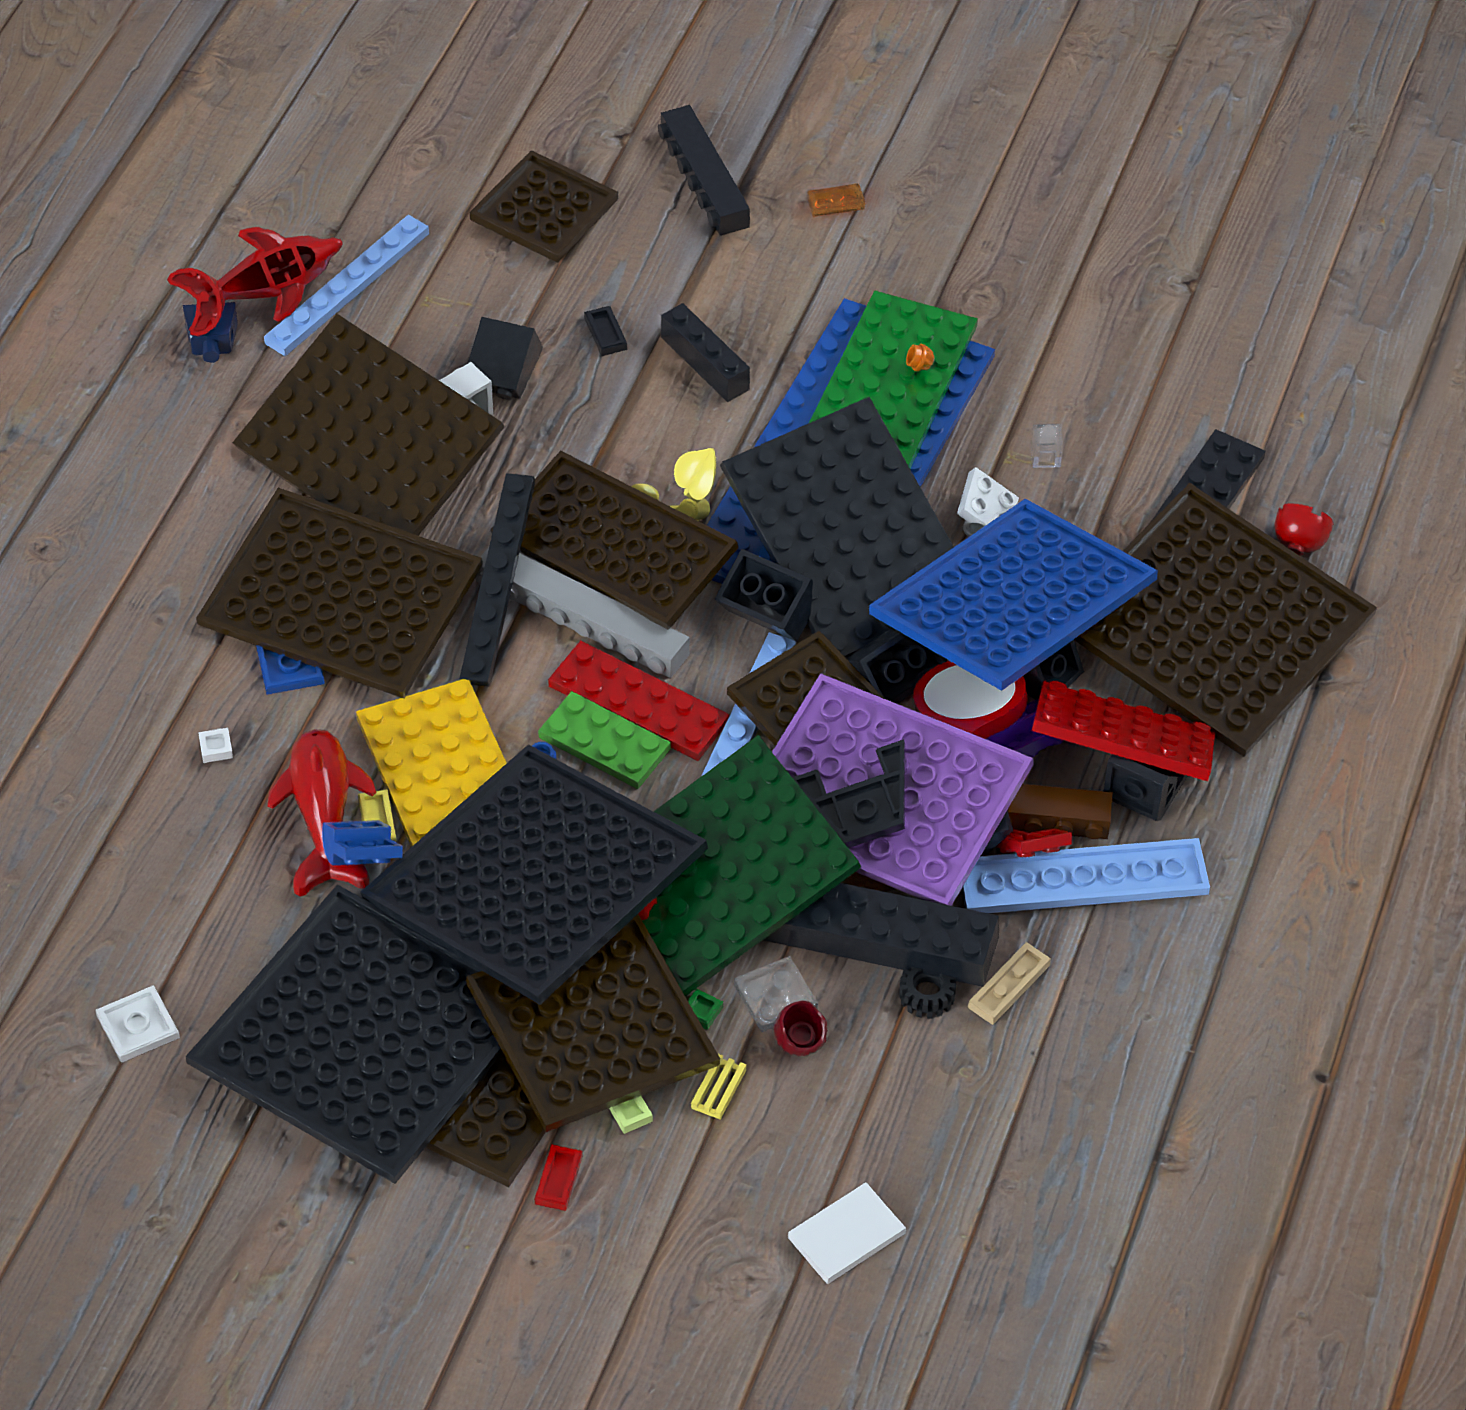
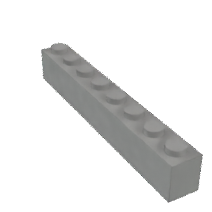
(596, 616)

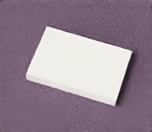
(846, 1233)

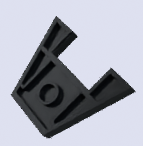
(867, 807)

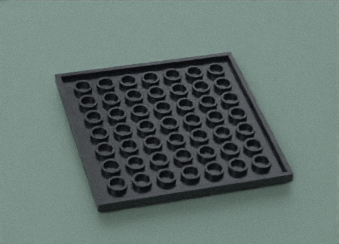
(534, 872)
(355, 1035)

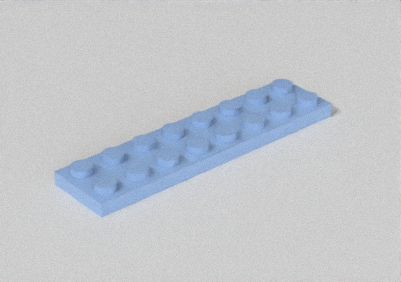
(1087, 876)

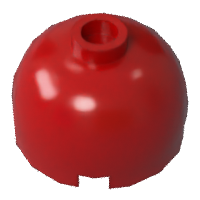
(1301, 529)

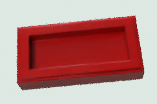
(558, 1177)

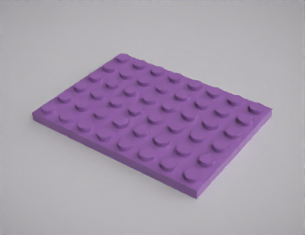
(952, 783)

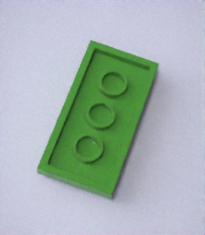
(604, 740)

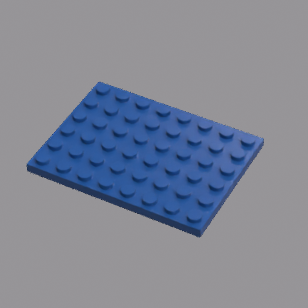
(1013, 593)

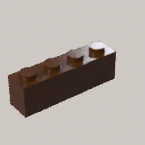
(1072, 810)

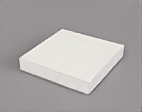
(137, 1023)

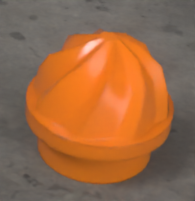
(919, 357)

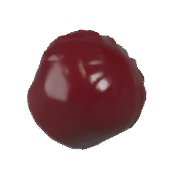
(800, 1029)

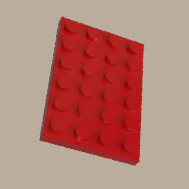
(1125, 730)

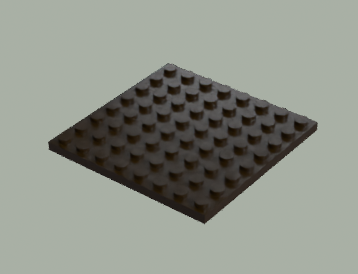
(1228, 622)

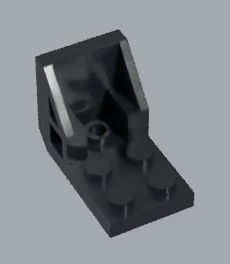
(1141, 786)

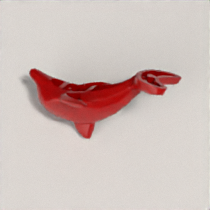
(276, 269)
(320, 783)

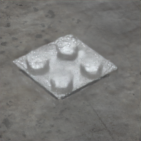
(772, 989)

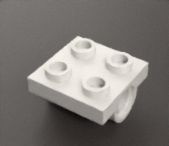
(983, 501)

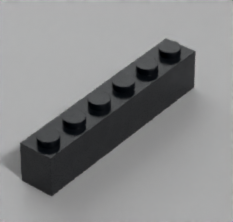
(704, 170)

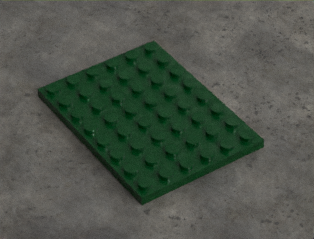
(761, 867)

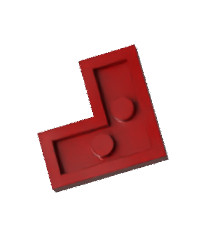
(1027, 843)

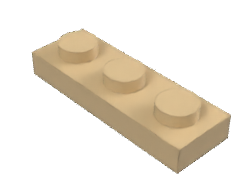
(1009, 983)

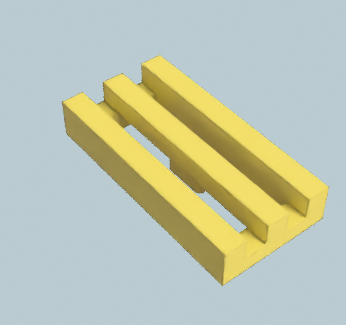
(727, 1066)

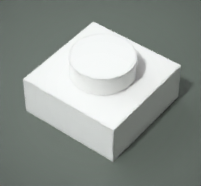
(215, 745)

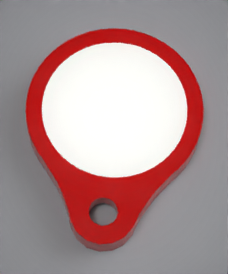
(967, 701)

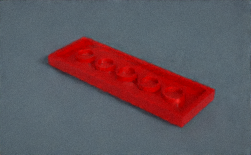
(640, 698)

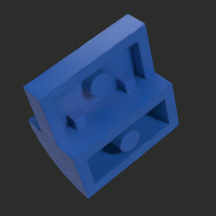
(359, 842)

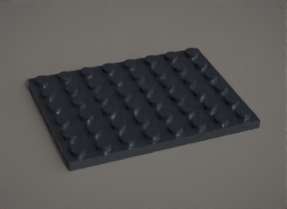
(841, 512)

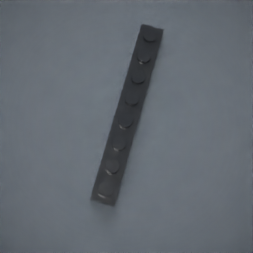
(497, 579)

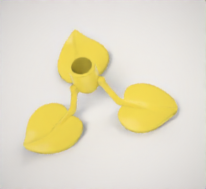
(696, 474)

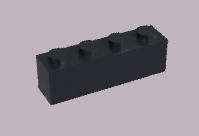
(705, 352)

